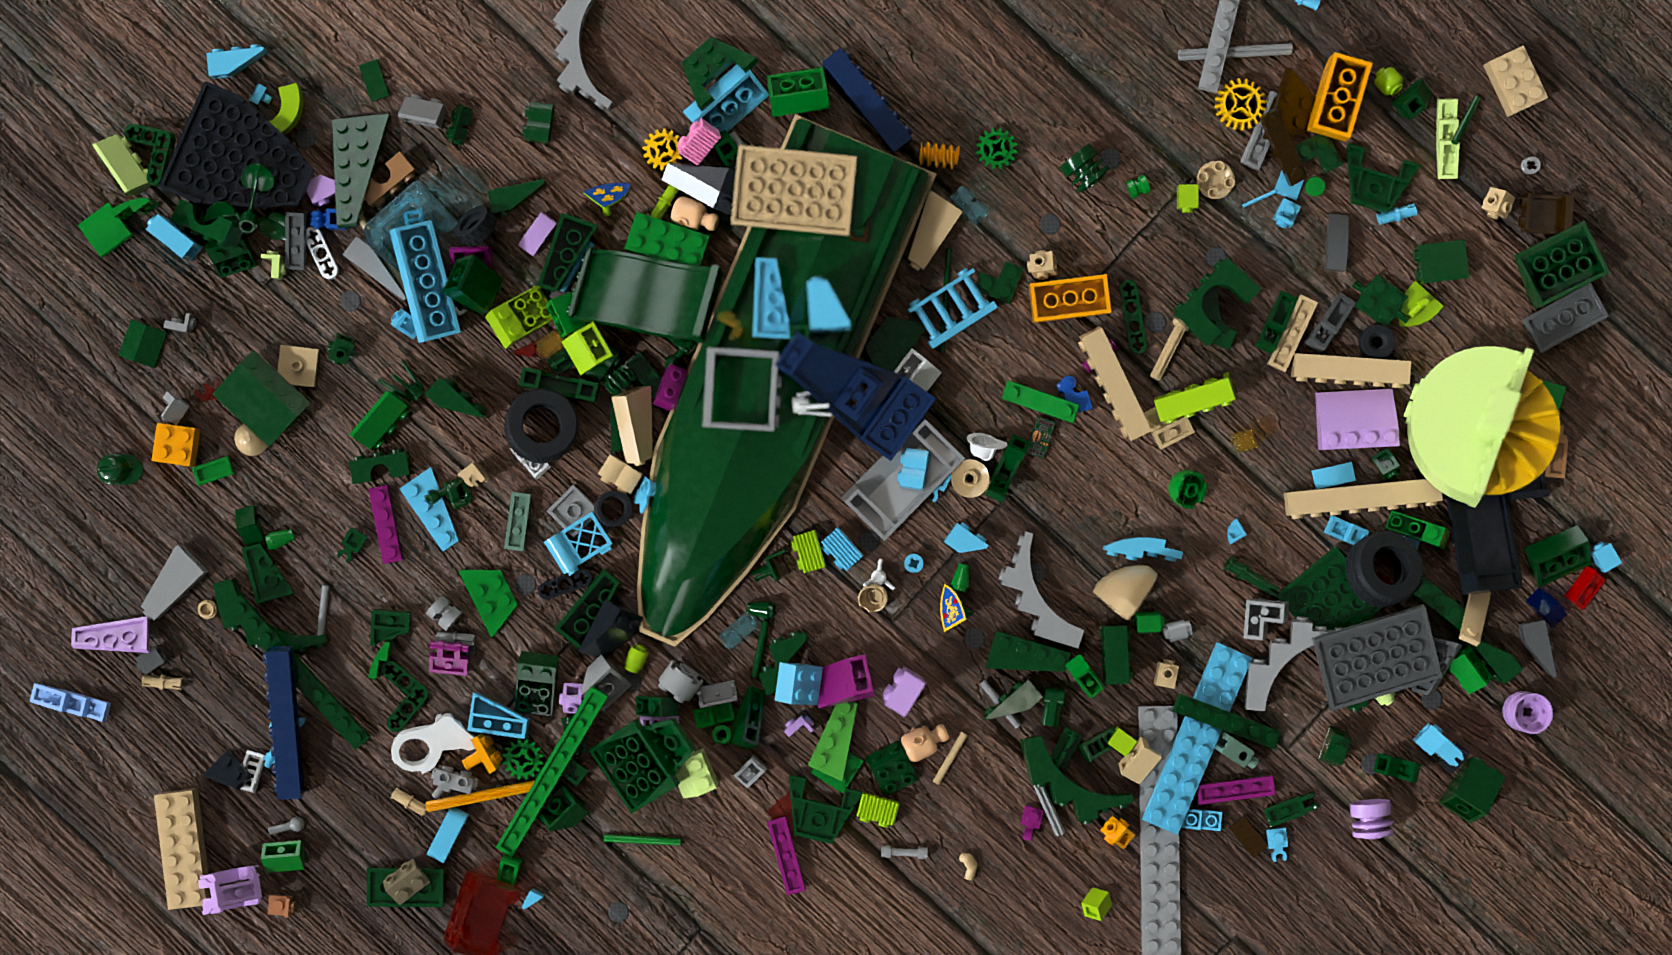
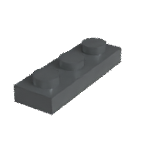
(295, 240)

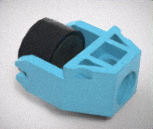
(1432, 741)

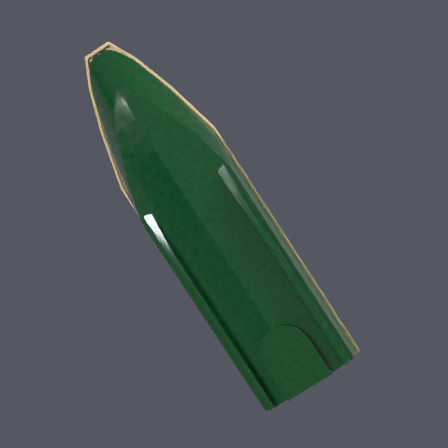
(734, 489)

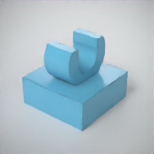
(259, 94)

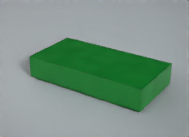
(213, 470)

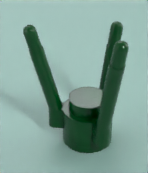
(413, 391)

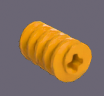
(939, 155)

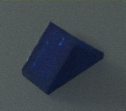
(1546, 607)

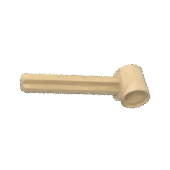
(1168, 350)

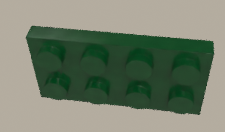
(429, 896)

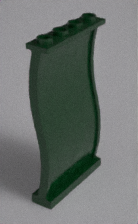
(645, 294)

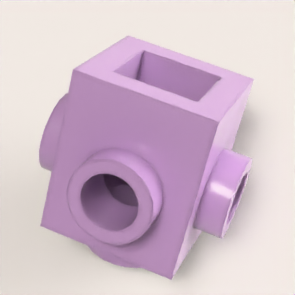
(571, 697)

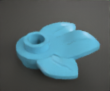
(642, 494)

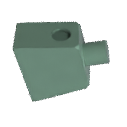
(1236, 751)

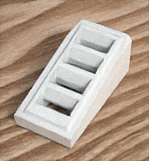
(255, 780)

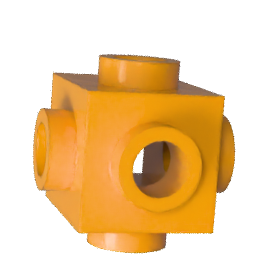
(1117, 832)

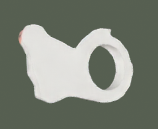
(440, 736)

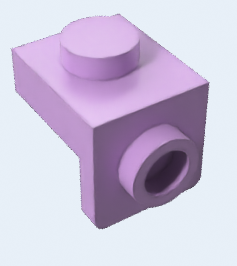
(793, 725)

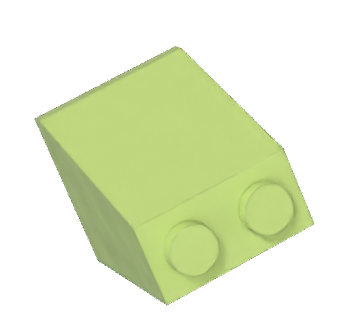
(696, 775)

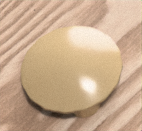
(1215, 179)

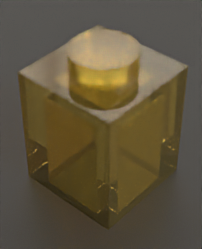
(549, 345)
(1243, 440)

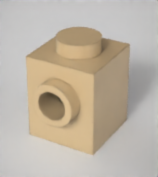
(1166, 674)

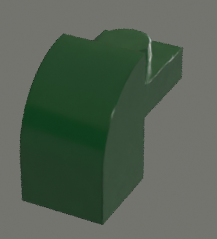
(1397, 767)

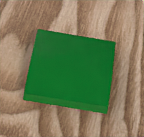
(140, 206)
(104, 230)

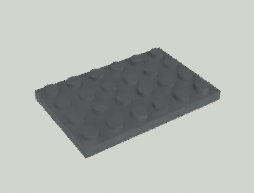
(1377, 657)

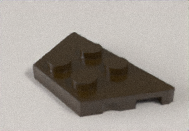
(1294, 103)

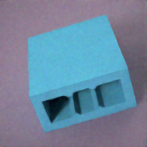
(174, 237)

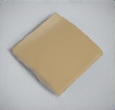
(1169, 433)

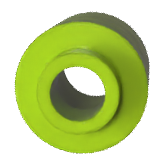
(636, 658)

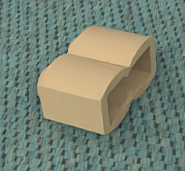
(620, 474)

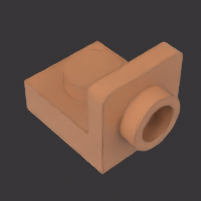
(281, 905)

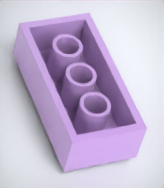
(903, 691)

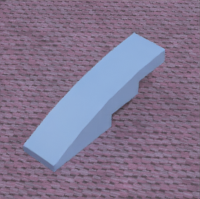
(70, 702)

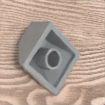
(606, 678)

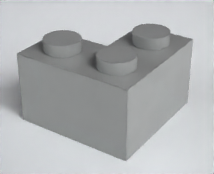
(1261, 612)

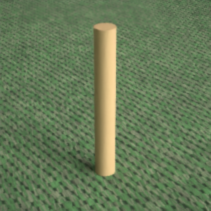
(950, 757)

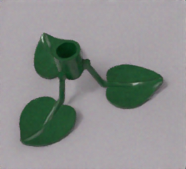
(261, 179)

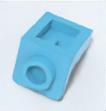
(1286, 213)
(403, 322)

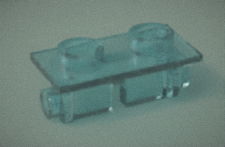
(963, 200)
(743, 625)

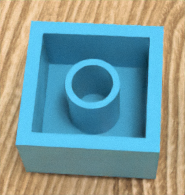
(798, 683)

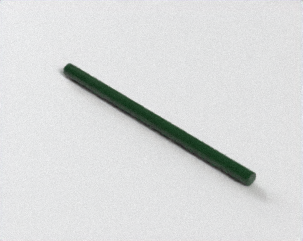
(945, 293)

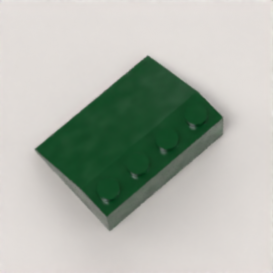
(1560, 265)
(261, 398)

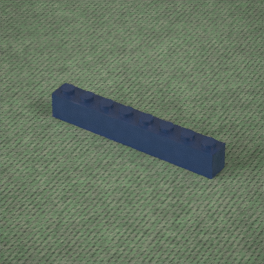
(284, 722)

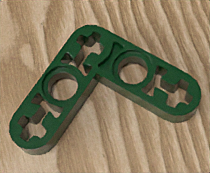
(158, 143)
(410, 691)

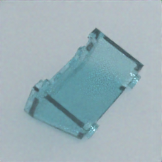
(409, 207)

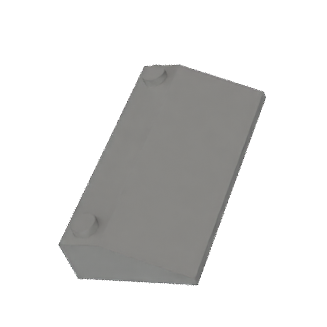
(877, 493)

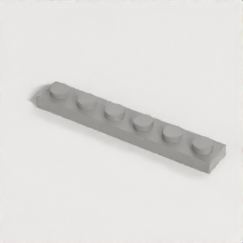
(1218, 45)

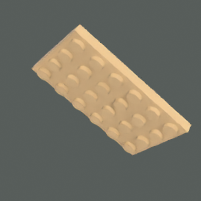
(793, 190)

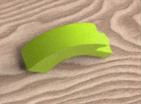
(291, 108)

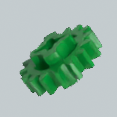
(988, 143)
(520, 771)

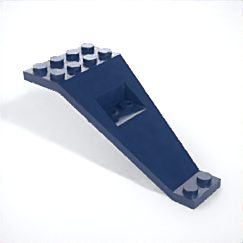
(883, 411)

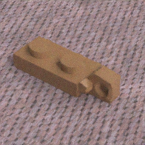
(1557, 466)

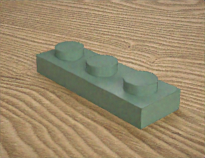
(517, 521)

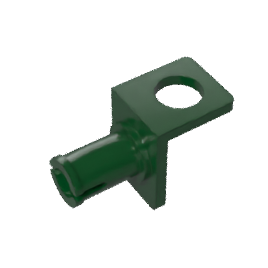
(769, 568)

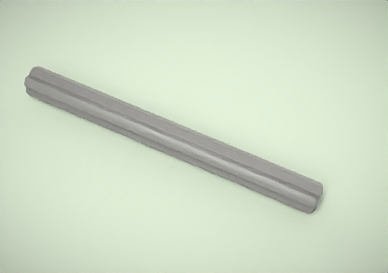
(1239, 51)

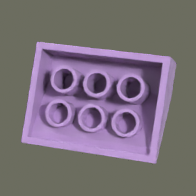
(1356, 419)

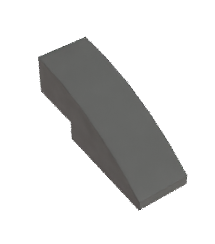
(1337, 242)
(1330, 323)

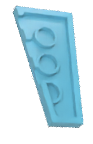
(769, 311)
(434, 516)

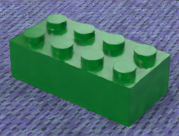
(666, 241)

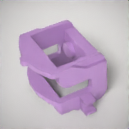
(234, 894)

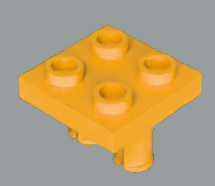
(484, 753)

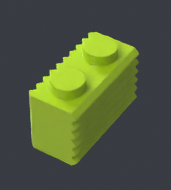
(809, 551)
(877, 809)

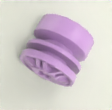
(1537, 716)
(1371, 818)

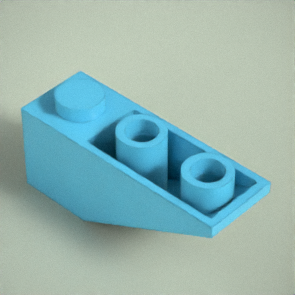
(229, 63)

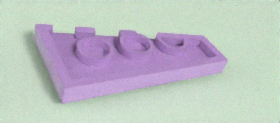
(121, 635)

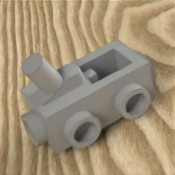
(449, 780)

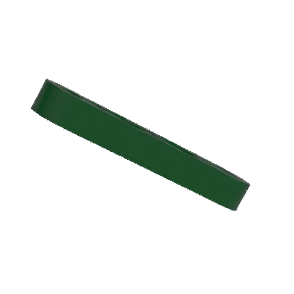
(1129, 317)

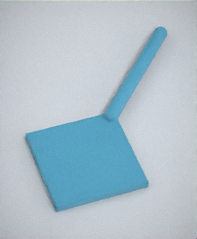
(1281, 188)

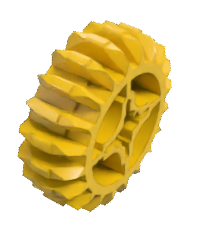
(1227, 115)

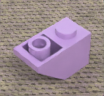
(321, 190)

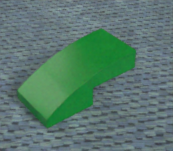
(383, 654)
(714, 714)

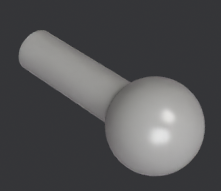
(295, 824)

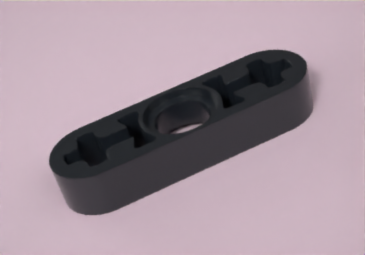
(550, 584)

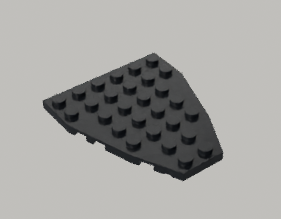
(220, 142)

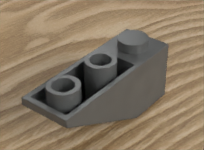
(1536, 640)

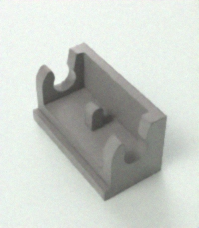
(717, 693)

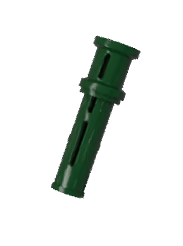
(1244, 572)

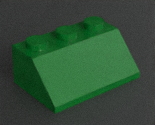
(798, 92)
(381, 420)

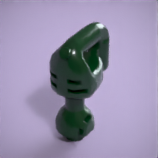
(685, 347)
(450, 490)

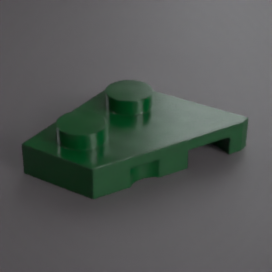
(388, 624)

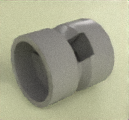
(444, 613)

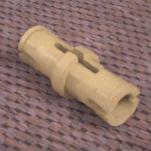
(162, 682)

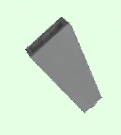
(174, 581)

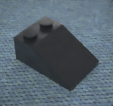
(610, 629)

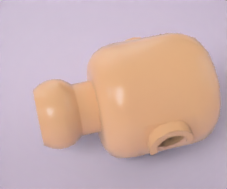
(693, 215)
(922, 742)

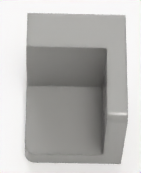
(175, 408)

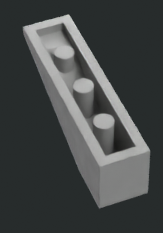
(370, 262)

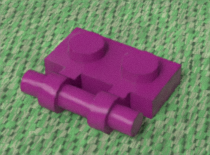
(449, 663)

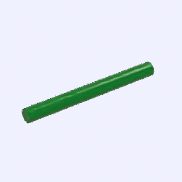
(642, 839)

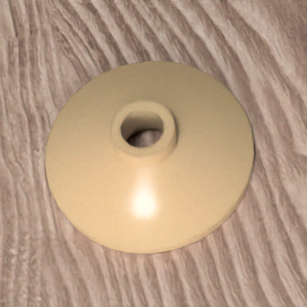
(980, 478)

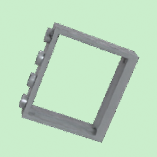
(709, 389)

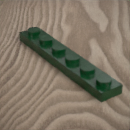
(1226, 721)

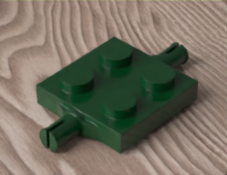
(1380, 301)

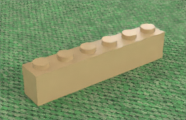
(1351, 369)
(1114, 383)

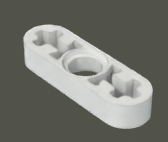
(322, 268)

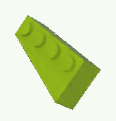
(1195, 398)

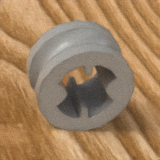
(1530, 171)

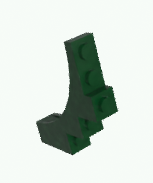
(228, 591)
(1085, 803)

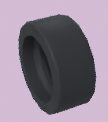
(627, 508)

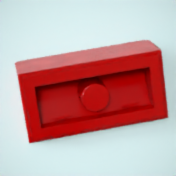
(1585, 587)

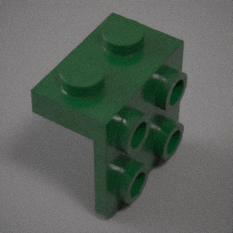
(892, 768)

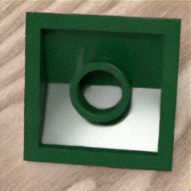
(143, 343)

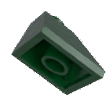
(562, 809)

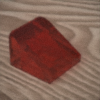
(528, 350)

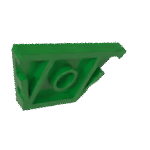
(491, 596)

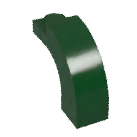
(1006, 468)

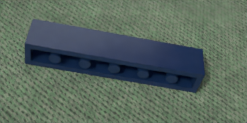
(867, 101)

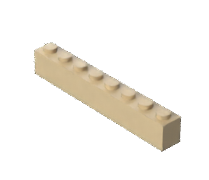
(1361, 496)

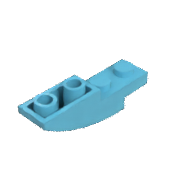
(1136, 546)

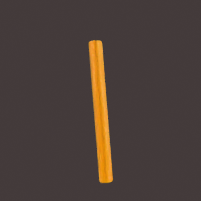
(479, 796)

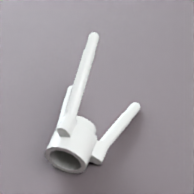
(801, 405)
(879, 577)

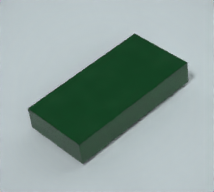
(374, 80)

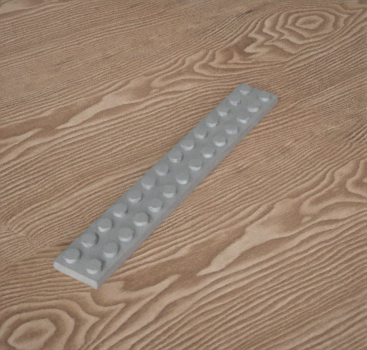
(1158, 846)

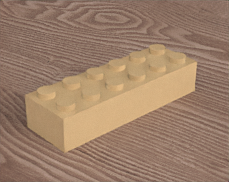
(182, 847)

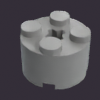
(680, 681)

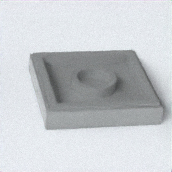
(571, 508)

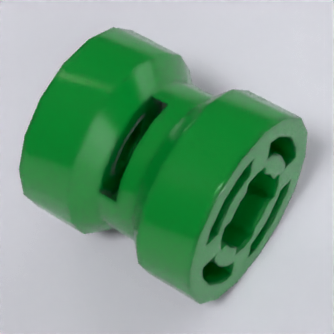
(1138, 186)

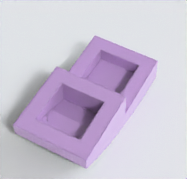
(537, 234)

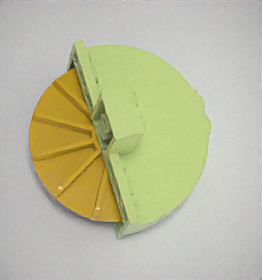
(1482, 424)

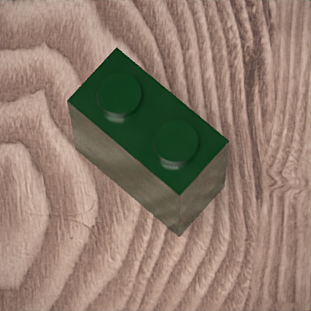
(1441, 262)

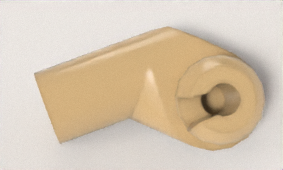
(970, 864)

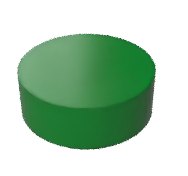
(1314, 186)

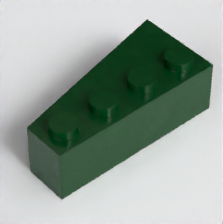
(567, 244)
(1023, 654)

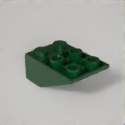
(447, 396)
(536, 683)

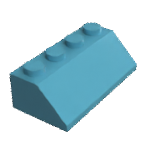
(734, 98)

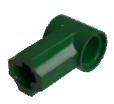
(1052, 701)

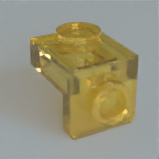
(729, 319)

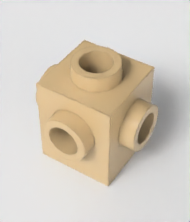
(1498, 203)
(1042, 264)

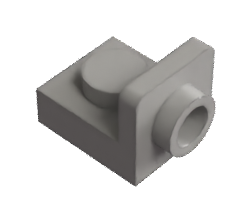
(177, 324)

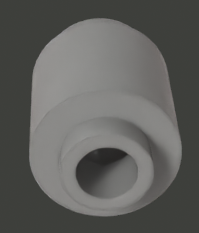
(1177, 630)

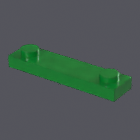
(1041, 401)

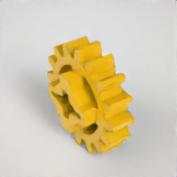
(667, 141)

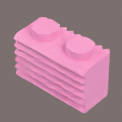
(698, 141)

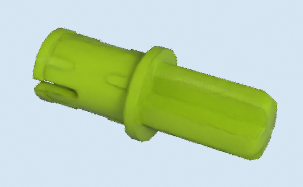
(664, 202)

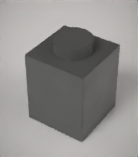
(151, 661)

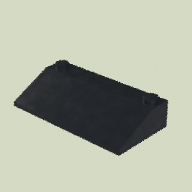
(1485, 545)

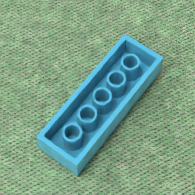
(424, 281)

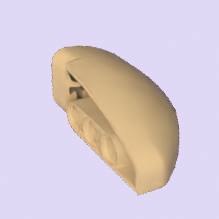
(1126, 588)

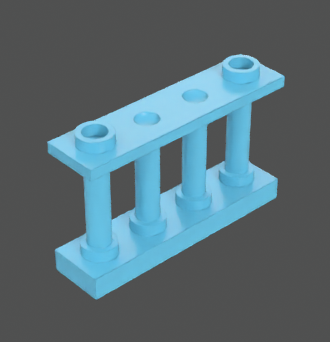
(968, 316)

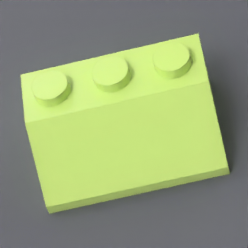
(123, 164)

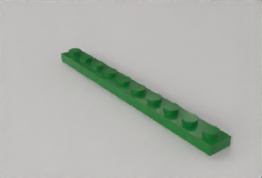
(552, 771)

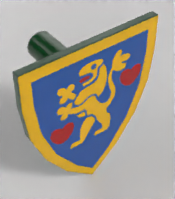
(952, 609)

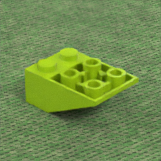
(519, 316)

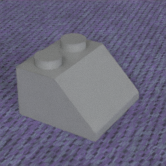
(422, 112)

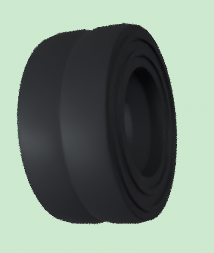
(1386, 336)

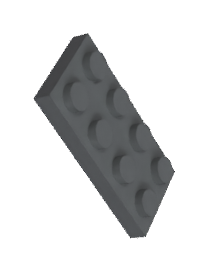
(1564, 318)

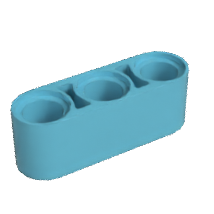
(447, 834)

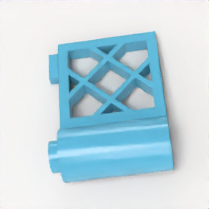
(564, 551)

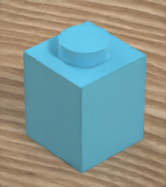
(1605, 556)

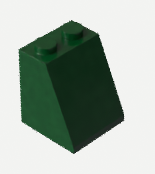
(473, 284)
(1472, 790)

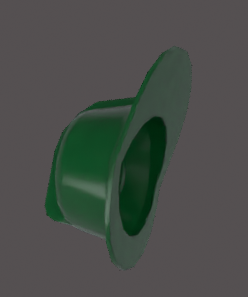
(119, 469)

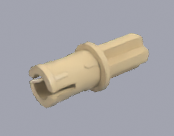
(409, 801)

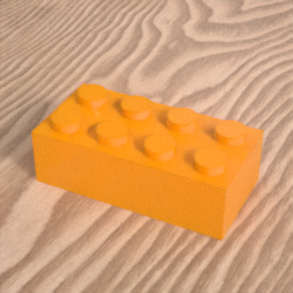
(1069, 298)

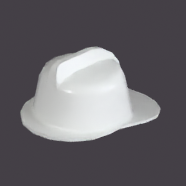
(984, 445)

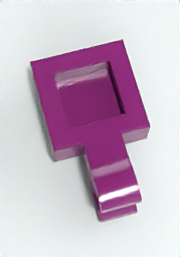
(1031, 819)

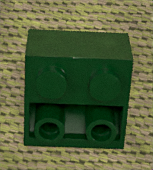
(231, 260)

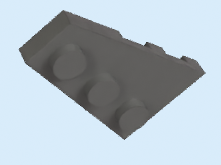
(1446, 653)

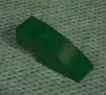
(1276, 322)

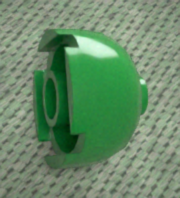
(1187, 488)

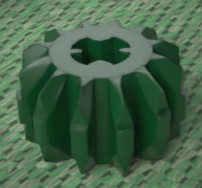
(619, 380)

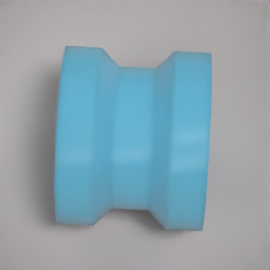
(913, 563)

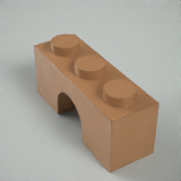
(401, 172)

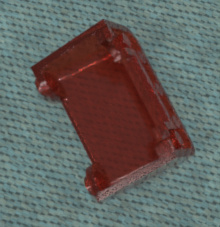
(479, 914)

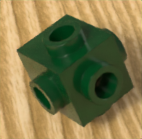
(341, 349)

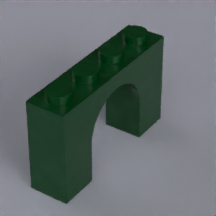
(1191, 313)

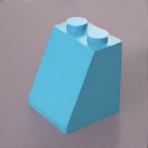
(824, 308)

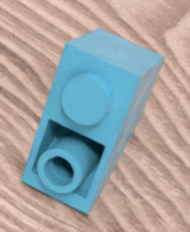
(963, 540)

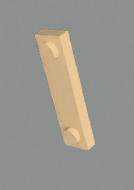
(1293, 333)
(1474, 618)

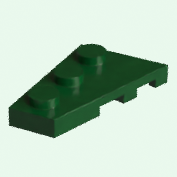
(264, 574)

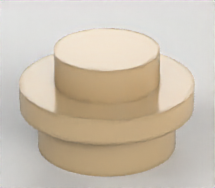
(207, 609)

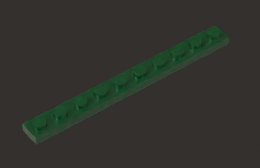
(305, 678)

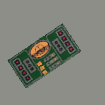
(1040, 437)

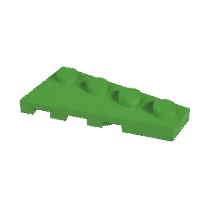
(834, 744)

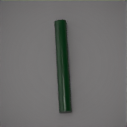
(1466, 119)
(760, 649)

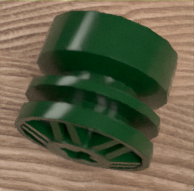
(1084, 168)

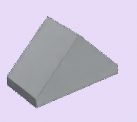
(750, 771)

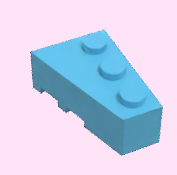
(496, 719)

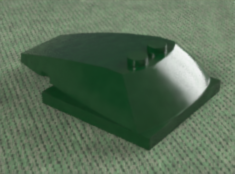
(643, 760)

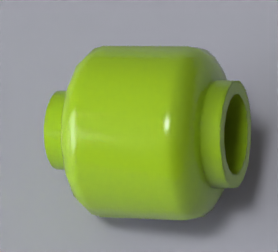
(1388, 81)

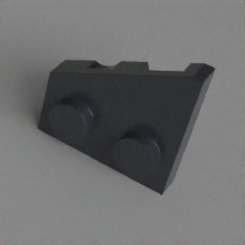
(229, 771)

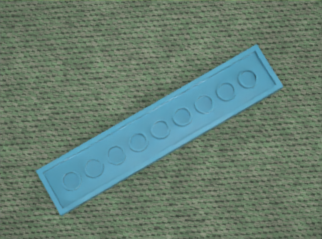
(1195, 741)

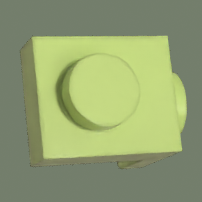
(278, 266)

